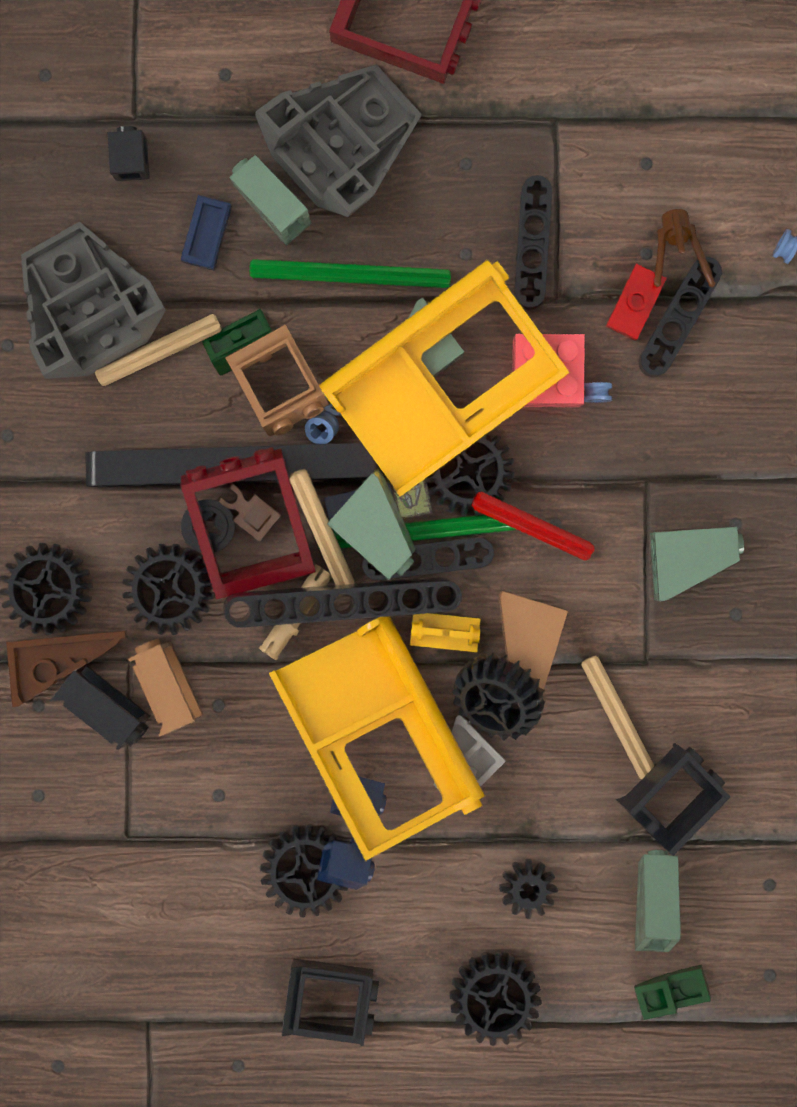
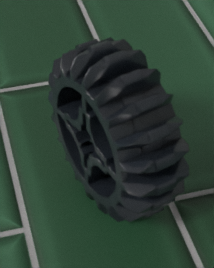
(493, 455)
(176, 574)
(40, 602)
(489, 696)
(290, 875)
(508, 1004)

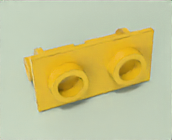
(445, 632)

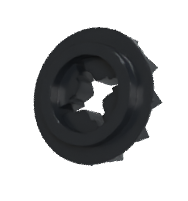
(223, 522)

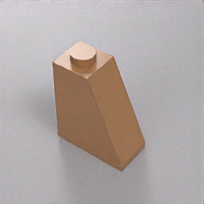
(531, 633)

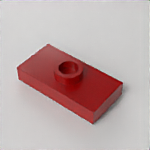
(635, 303)

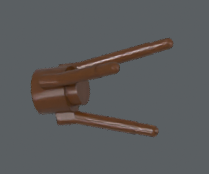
(677, 232)

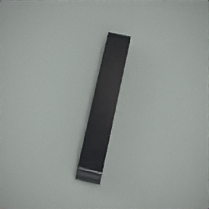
(359, 606)

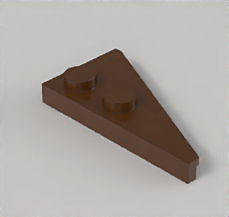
(46, 661)

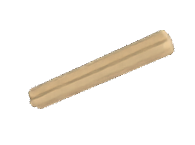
(159, 349)
(321, 530)
(618, 716)

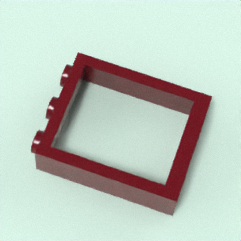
(448, 64)
(258, 574)

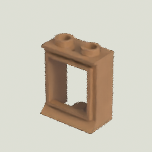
(305, 405)
(165, 685)

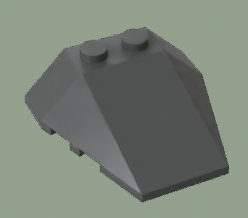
(339, 136)
(85, 304)

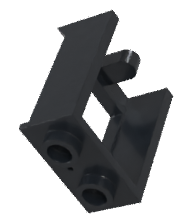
(103, 707)
(694, 815)
(331, 972)

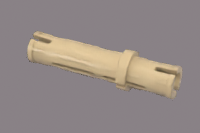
(282, 633)

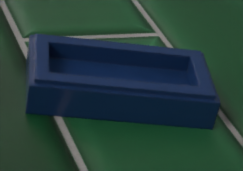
(206, 232)

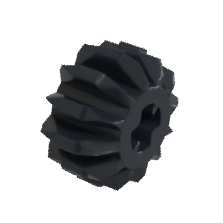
(533, 877)

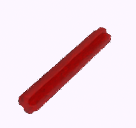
(532, 526)

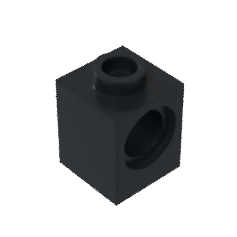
(128, 154)

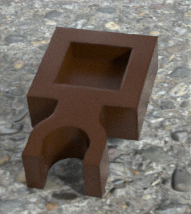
(252, 514)

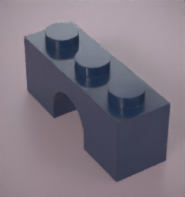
(344, 862)

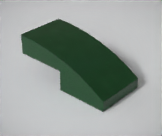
(672, 991)

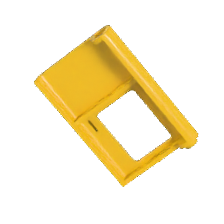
(403, 409)
(354, 690)

